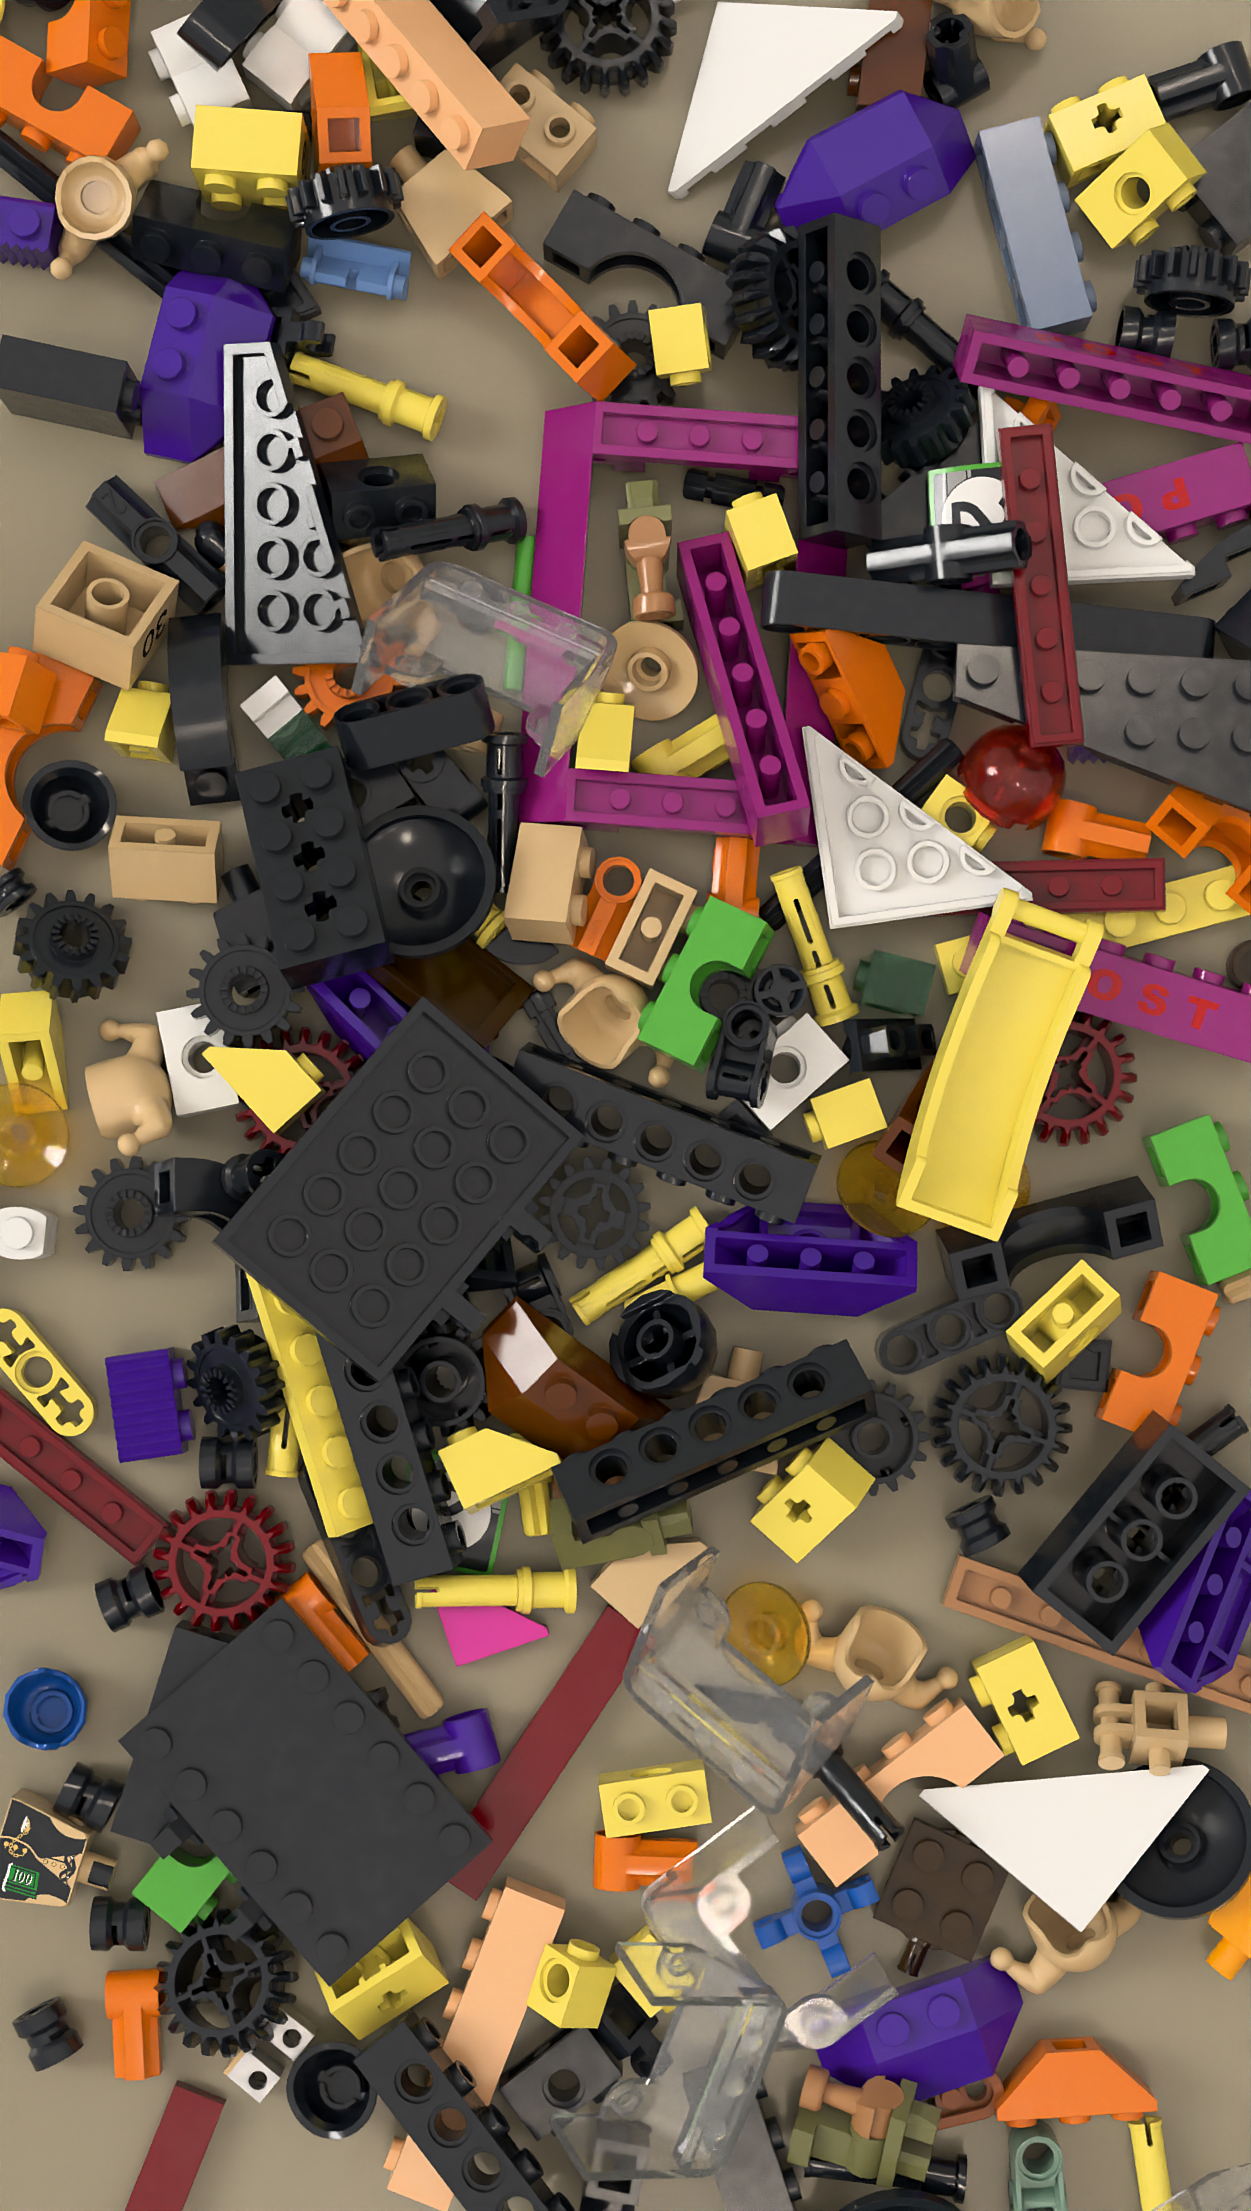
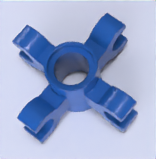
(850, 1896)

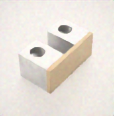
(242, 2066)

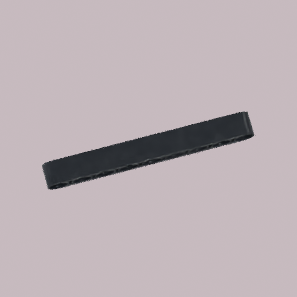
(947, 617)

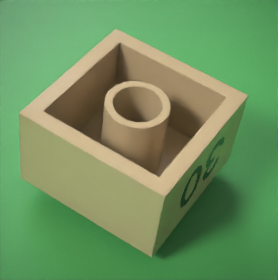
(105, 615)

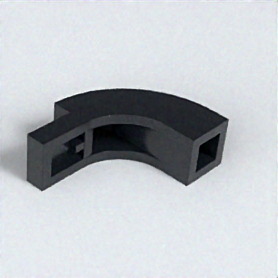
(202, 707)
(195, 1191)

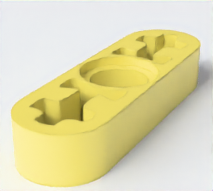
(54, 1409)

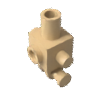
(1151, 1728)

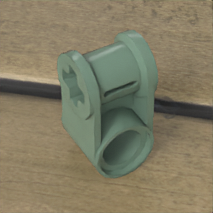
(1040, 2181)

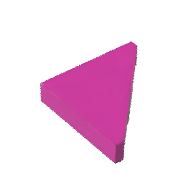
(486, 1630)

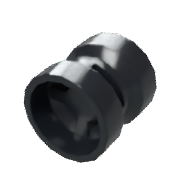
(1147, 334)
(1230, 344)
(235, 1468)
(129, 1597)
(89, 1797)
(119, 1924)
(47, 2033)

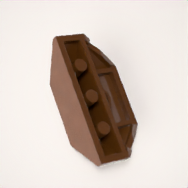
(556, 1386)

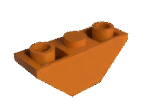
(339, 110)
(855, 691)
(1071, 2083)

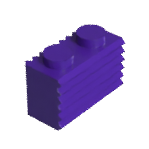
(29, 232)
(149, 1404)

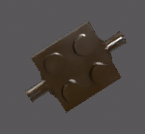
(939, 1893)

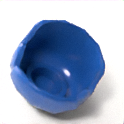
(45, 1709)

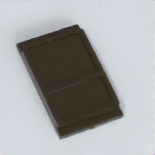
(463, 984)

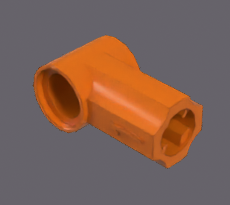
(1081, 832)
(736, 873)
(606, 911)
(320, 1613)
(635, 1860)
(135, 2021)

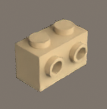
(557, 134)
(166, 859)
(548, 883)
(652, 929)

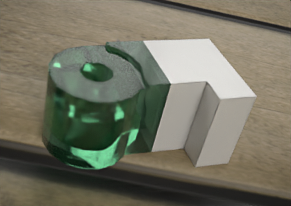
(283, 721)

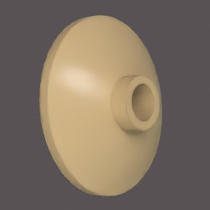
(654, 692)

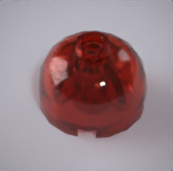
(1011, 781)

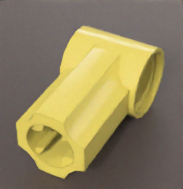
(687, 755)

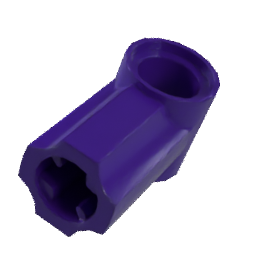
(459, 1743)

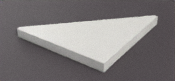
(760, 71)
(1099, 534)
(884, 852)
(1068, 1834)

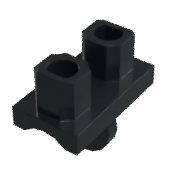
(887, 1045)

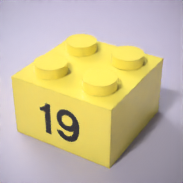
(249, 156)

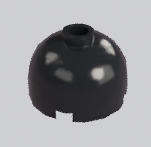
(664, 1345)

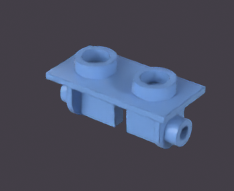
(358, 267)

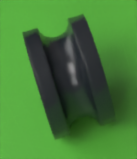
(14, 891)

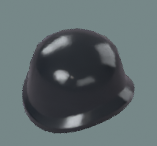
(70, 805)
(330, 2091)

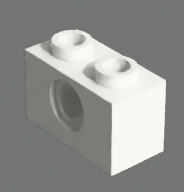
(816, 1060)
(192, 1091)

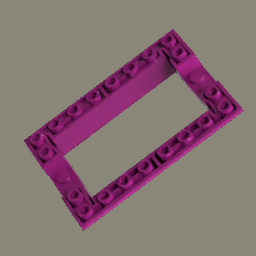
(628, 439)

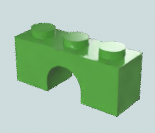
(717, 942)
(1197, 1154)
(182, 1887)

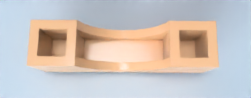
(946, 1747)

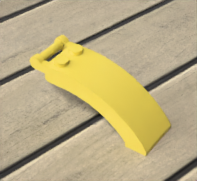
(995, 1069)

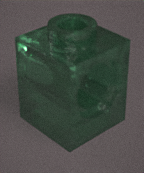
(894, 983)

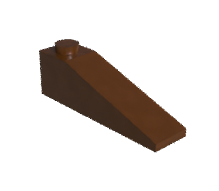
(198, 489)

